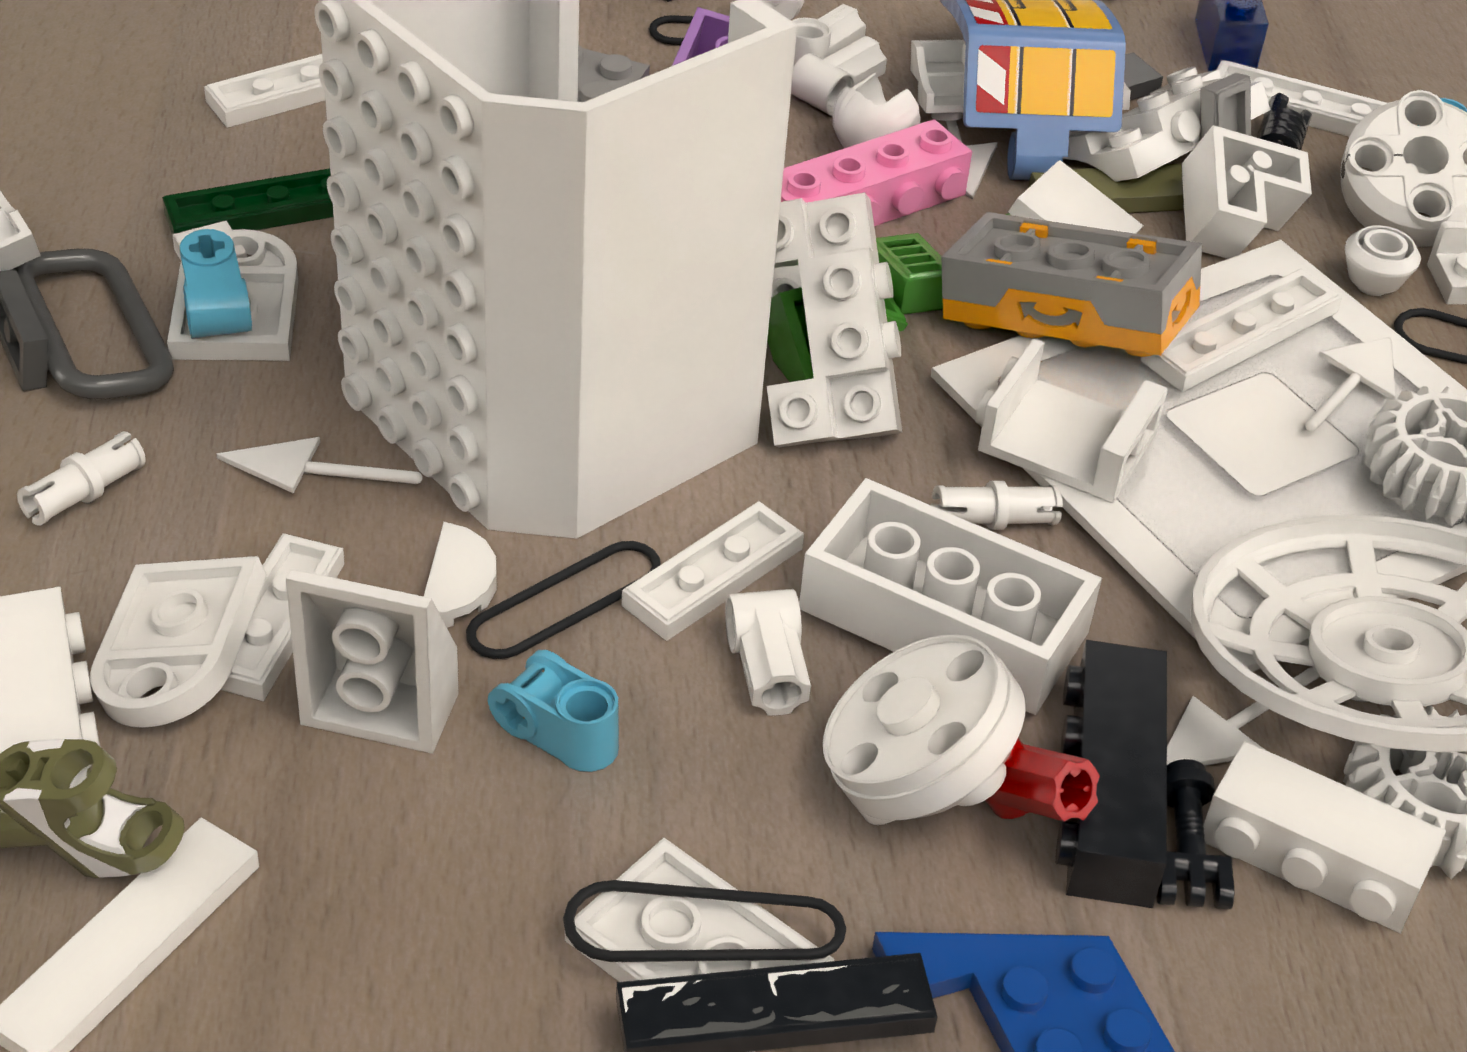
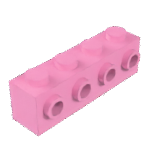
(896, 171)

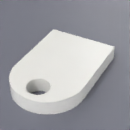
(272, 295)
(174, 631)

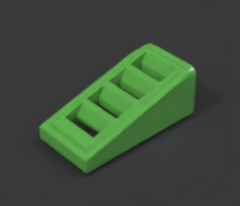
(914, 272)

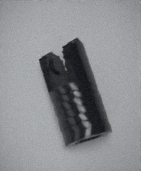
(1284, 123)

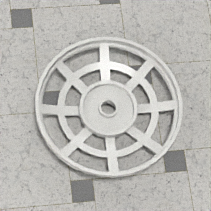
(1361, 645)

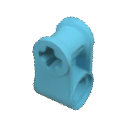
(213, 285)
(562, 710)

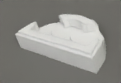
(461, 573)

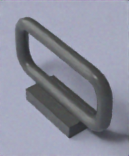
(36, 344)

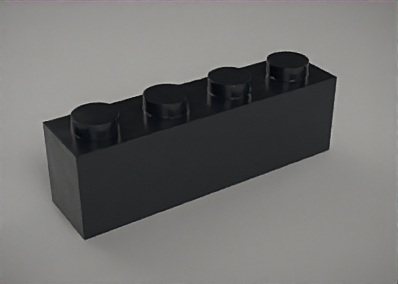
(1123, 732)

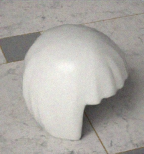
(864, 114)

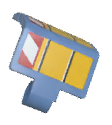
(1042, 73)

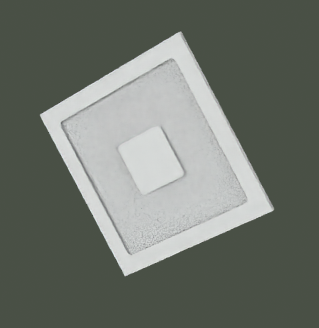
(1234, 450)

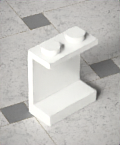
(1064, 431)

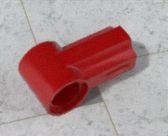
(1045, 785)

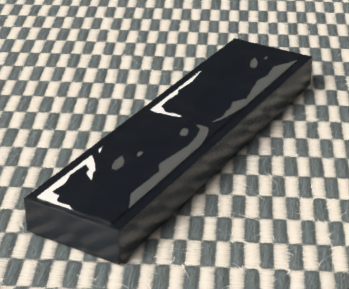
(778, 1006)

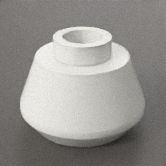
(1380, 259)

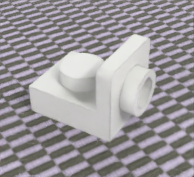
(1449, 261)

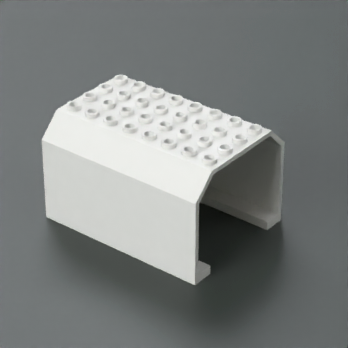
(544, 283)

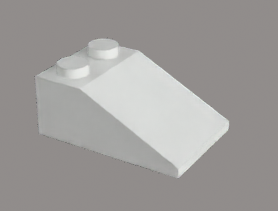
(370, 661)

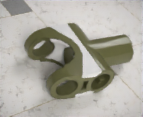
(63, 804)

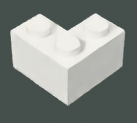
(1238, 188)

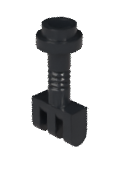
(1187, 791)

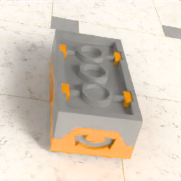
(1072, 283)

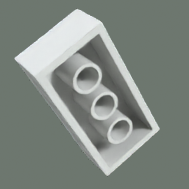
(918, 573)

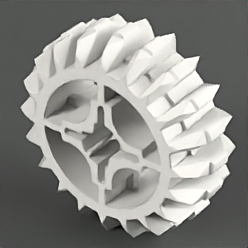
(1421, 452)
(1429, 788)

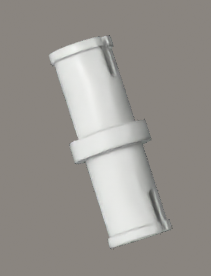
(81, 478)
(1001, 505)

